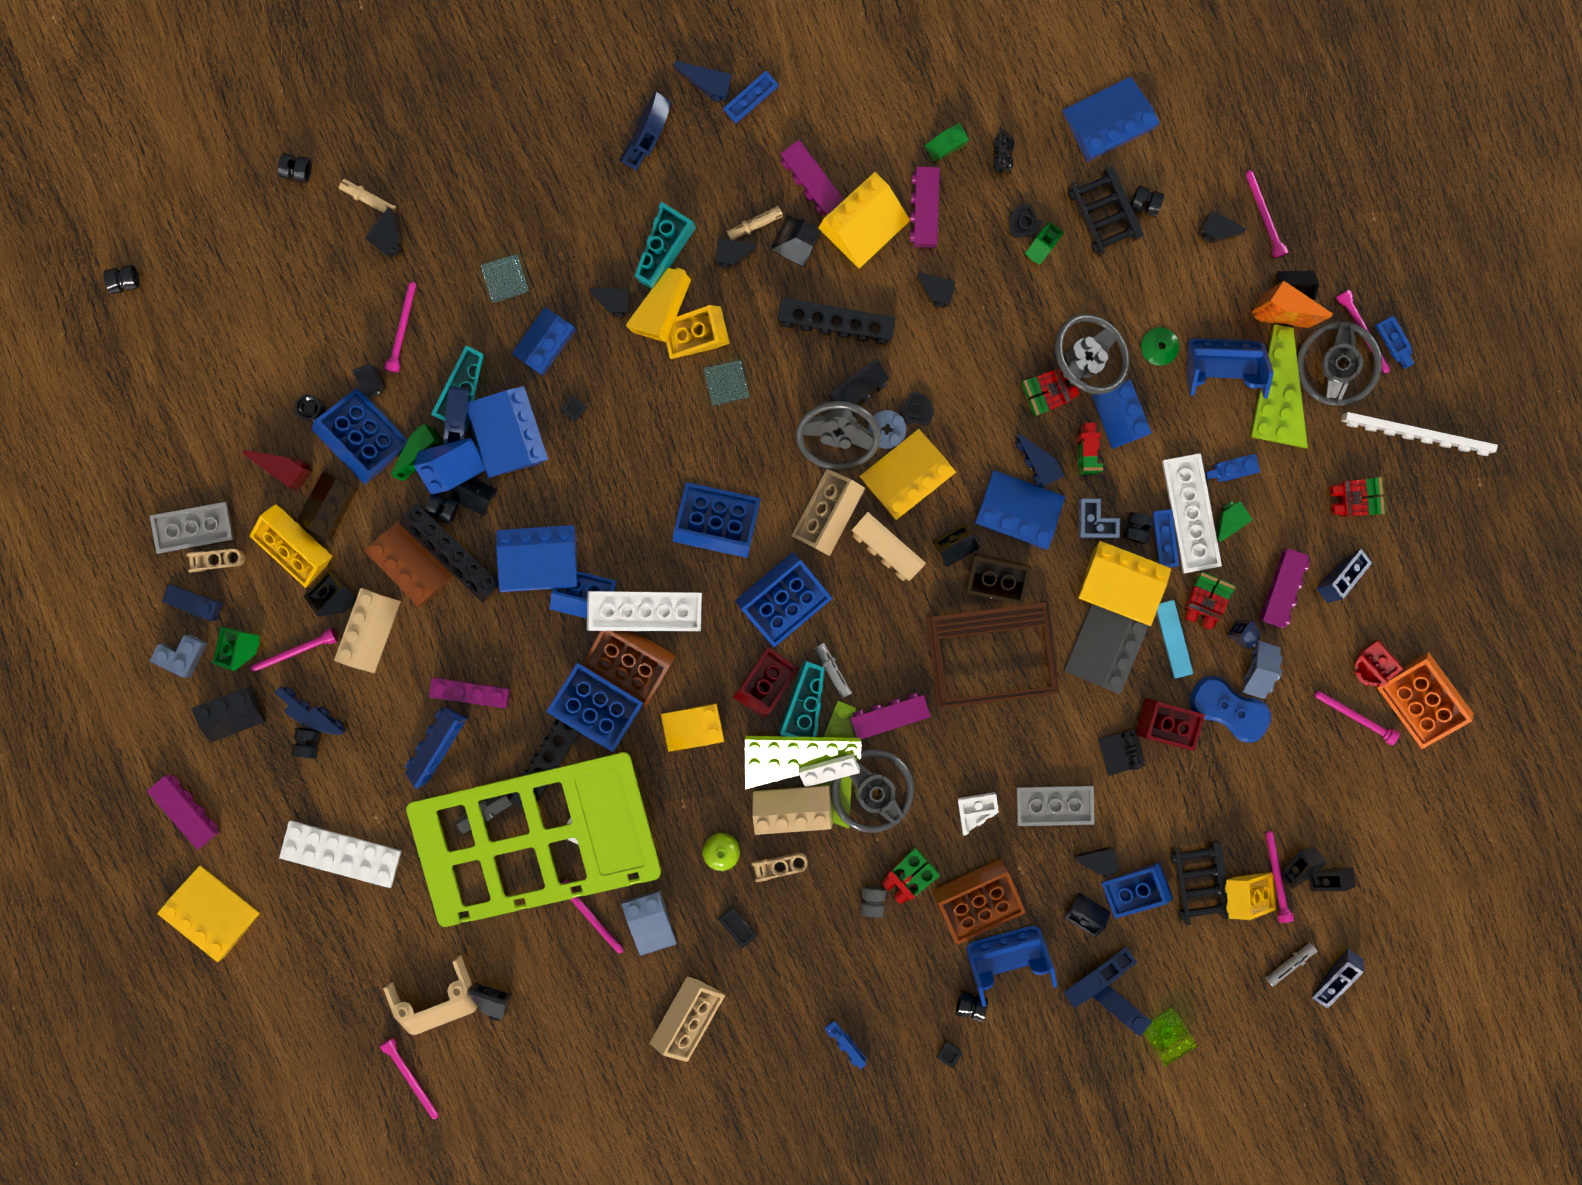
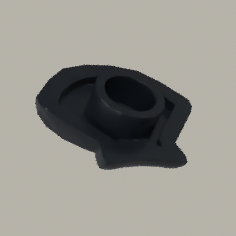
(1024, 222)
(918, 409)

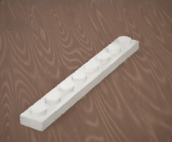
(1426, 436)

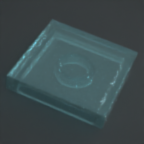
(505, 278)
(726, 382)

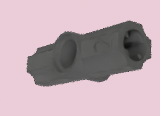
(489, 810)

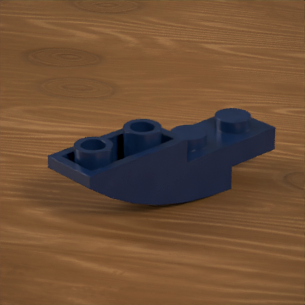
(648, 131)
(456, 415)
(315, 718)
(1100, 977)

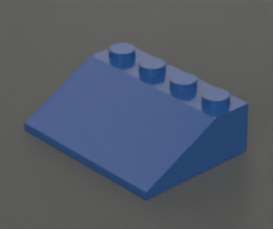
(1110, 118)
(506, 432)
(360, 435)
(1019, 510)
(716, 519)
(537, 558)
(783, 599)
(595, 707)
(435, 746)

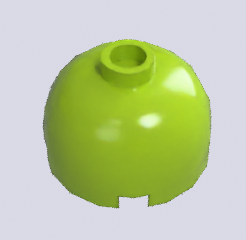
(721, 851)

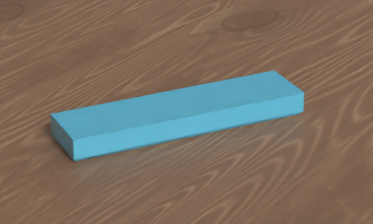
(1174, 639)

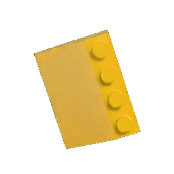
(865, 220)
(907, 474)
(1124, 583)
(208, 913)

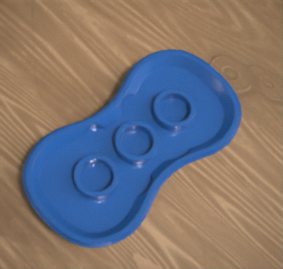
(1243, 716)

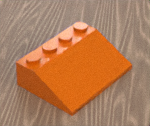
(1289, 307)
(1426, 701)

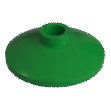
(1153, 353)

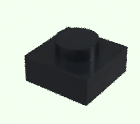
(574, 408)
(949, 1054)

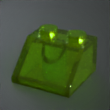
(1169, 1037)

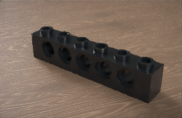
(809, 309)
(449, 553)
(539, 760)

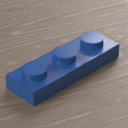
(751, 97)
(1165, 538)

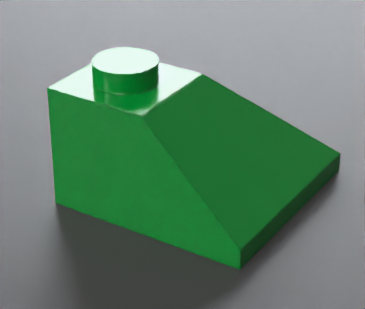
(234, 648)

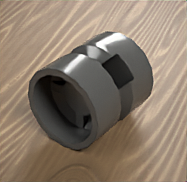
(872, 903)

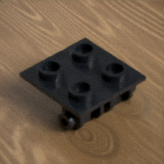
(1003, 146)
(1121, 752)

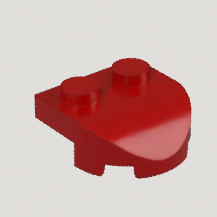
(1376, 665)

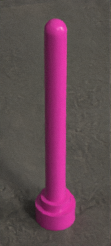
(1278, 248)
(1346, 300)
(393, 362)
(329, 636)
(1389, 735)
(1284, 913)
(595, 922)
(389, 1047)

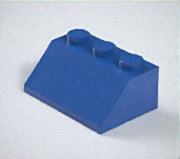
(544, 341)
(1121, 415)
(574, 599)

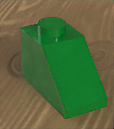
(947, 143)
(1044, 243)
(1231, 520)

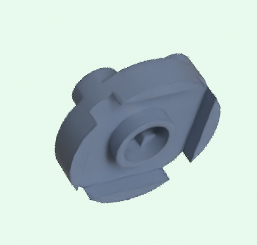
(896, 423)

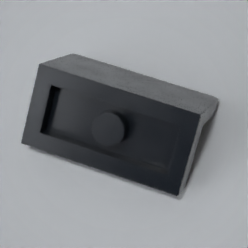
(1303, 281)
(474, 495)
(956, 544)
(1087, 915)

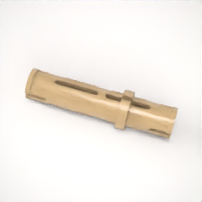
(360, 194)
(751, 225)

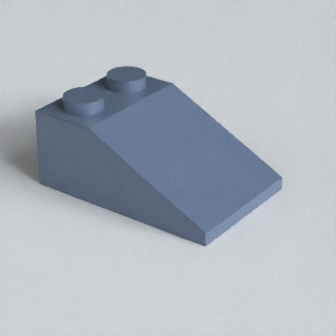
(649, 922)

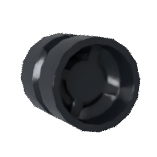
(291, 167)
(1153, 204)
(125, 278)
(309, 407)
(435, 504)
(1138, 527)
(304, 749)
(971, 1006)

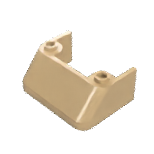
(457, 1007)

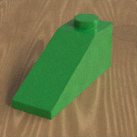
(423, 438)

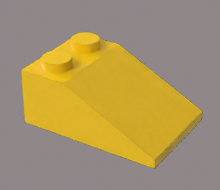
(697, 332)
(692, 727)
(1250, 896)

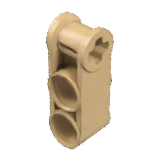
(203, 560)
(769, 870)

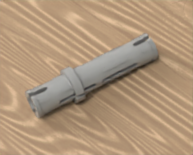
(832, 669)
(1291, 964)

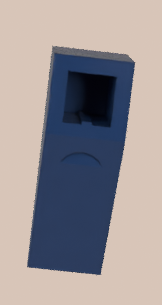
(1043, 464)

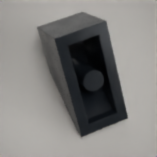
(1219, 228)
(732, 252)
(936, 289)
(613, 300)
(369, 380)
(1100, 861)
(1302, 867)
(1333, 879)

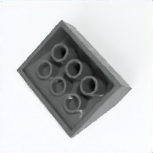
(1106, 648)

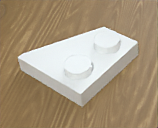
(976, 809)

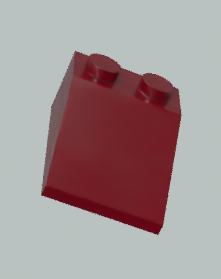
(287, 470)
(766, 683)
(1170, 724)

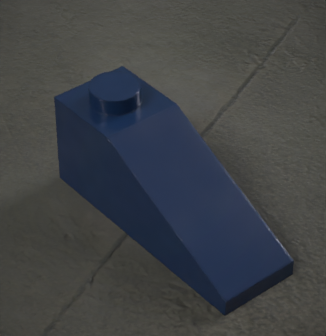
(710, 82)
(1344, 577)
(193, 602)
(1244, 633)
(1339, 978)
(1123, 1010)

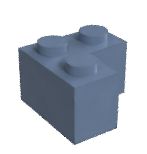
(1090, 521)
(180, 660)
(1263, 670)

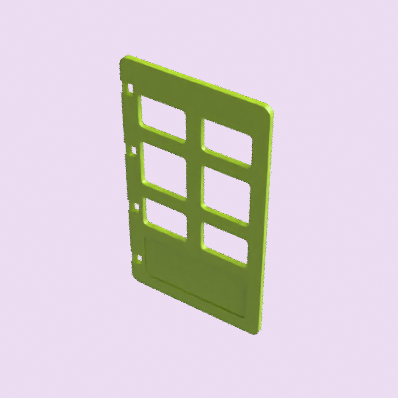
(605, 821)

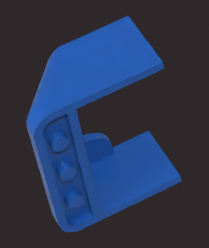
(1228, 360)
(1007, 953)

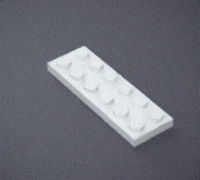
(1191, 513)
(643, 611)
(340, 854)

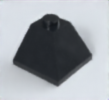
(387, 234)
(796, 240)
(330, 595)
(490, 1000)

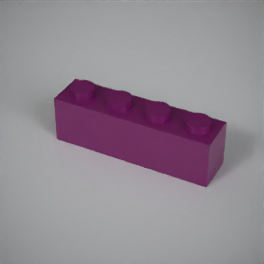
(811, 177)
(925, 207)
(1284, 587)
(470, 692)
(890, 716)
(183, 811)

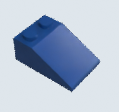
(448, 465)
(1137, 890)

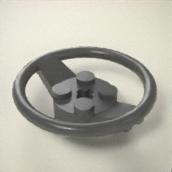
(1089, 354)
(1338, 377)
(839, 430)
(884, 802)

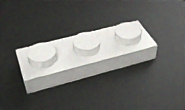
(829, 770)

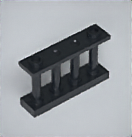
(1117, 196)
(1216, 870)

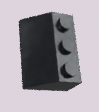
(861, 384)
(228, 714)

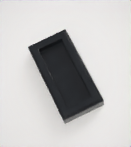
(737, 927)

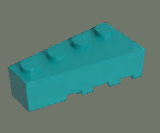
(663, 245)
(464, 375)
(804, 703)

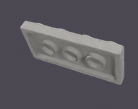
(192, 527)
(1055, 805)

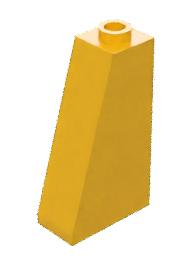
(660, 307)

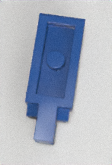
(1395, 341)
(1234, 468)
(845, 1043)

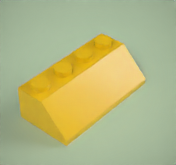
(290, 545)

